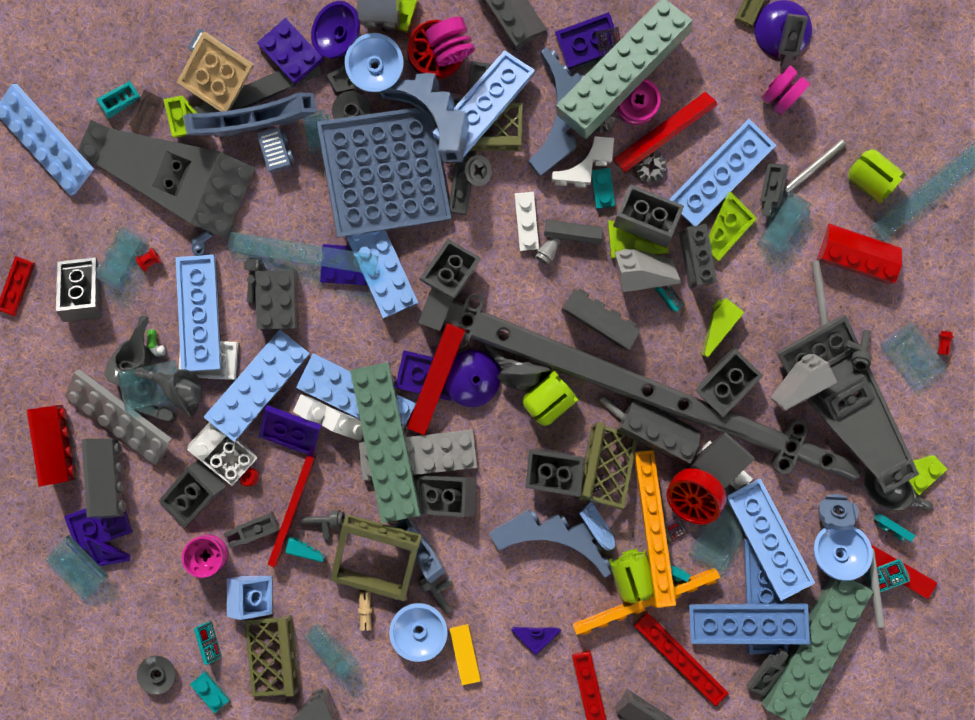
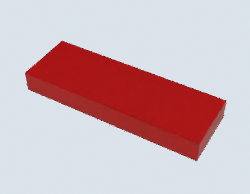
(15, 285)

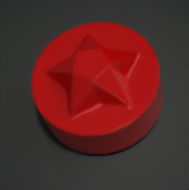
(250, 477)

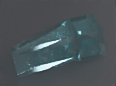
(331, 651)

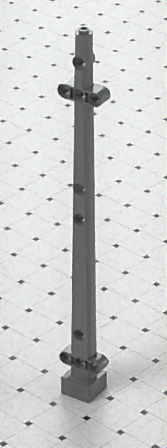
(586, 367)

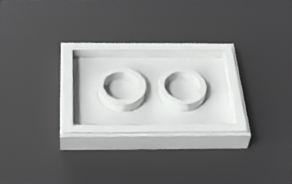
(229, 363)

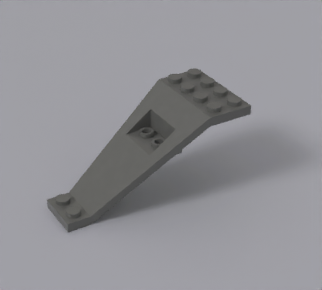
(203, 188)
(860, 419)

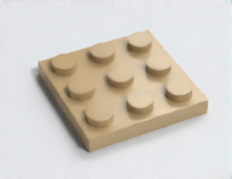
(215, 73)

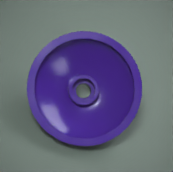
(770, 27)
(335, 29)
(460, 379)

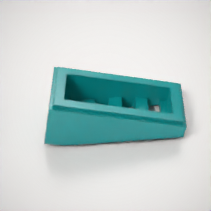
(115, 109)
(299, 548)

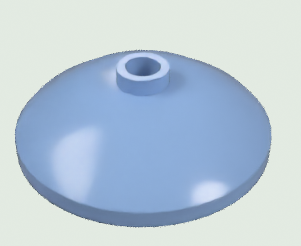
(374, 49)
(855, 552)
(416, 645)

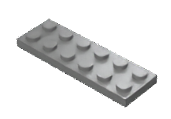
(111, 414)
(434, 453)

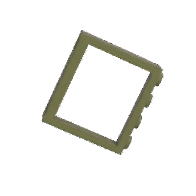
(380, 533)

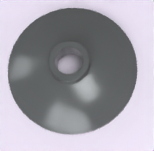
(347, 101)
(150, 681)

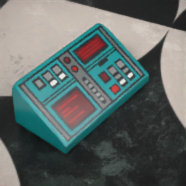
(670, 297)
(890, 575)
(207, 642)

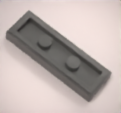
(573, 231)

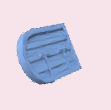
(598, 526)

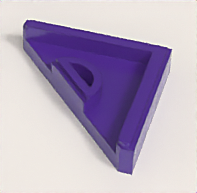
(103, 553)
(535, 637)

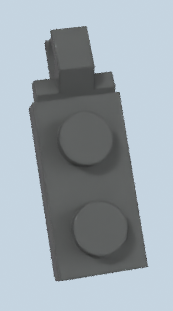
(791, 39)
(773, 188)
(768, 672)

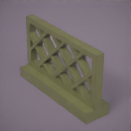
(505, 142)
(592, 460)
(287, 659)

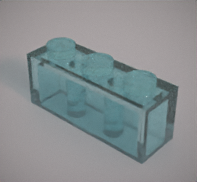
(785, 223)
(120, 257)

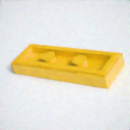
(465, 654)

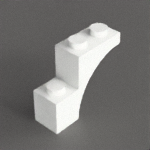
(580, 175)
(328, 417)

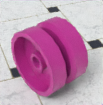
(785, 90)
(639, 114)

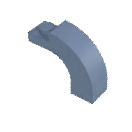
(426, 557)

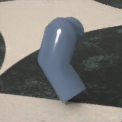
(198, 242)

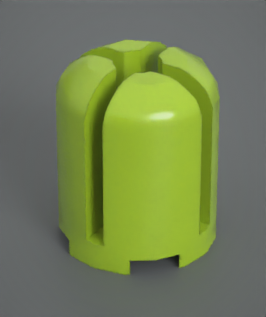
(875, 175)
(549, 399)
(632, 576)

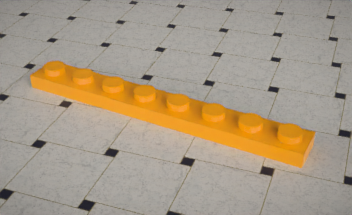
(654, 529)
(620, 612)

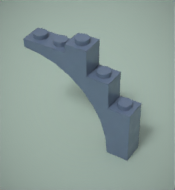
(425, 94)
(253, 118)
(558, 143)
(525, 528)

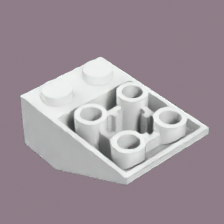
(222, 454)

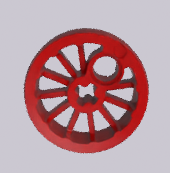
(412, 45)
(698, 500)

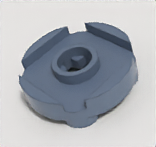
(830, 519)

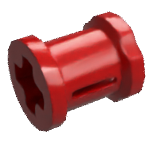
(148, 259)

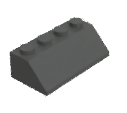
(516, 20)
(601, 320)
(660, 432)
(103, 478)
(635, 708)

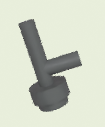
(252, 264)
(860, 358)
(335, 520)
(435, 590)

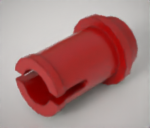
(945, 342)

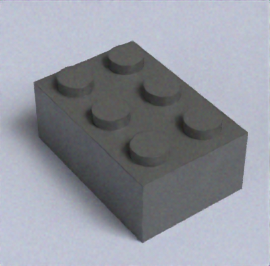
(648, 216)
(277, 300)

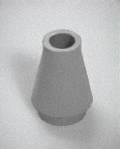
(546, 252)

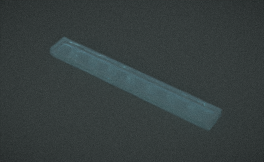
(925, 194)
(303, 253)

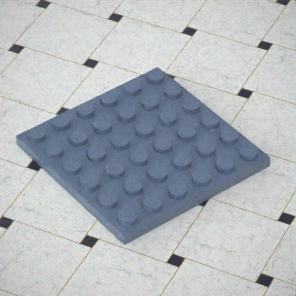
(383, 171)

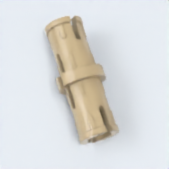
(365, 610)

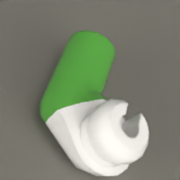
(152, 344)

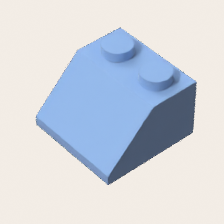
(249, 596)

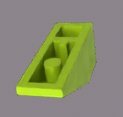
(721, 321)

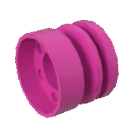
(450, 41)
(199, 565)

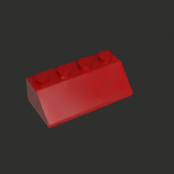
(861, 254)
(51, 445)

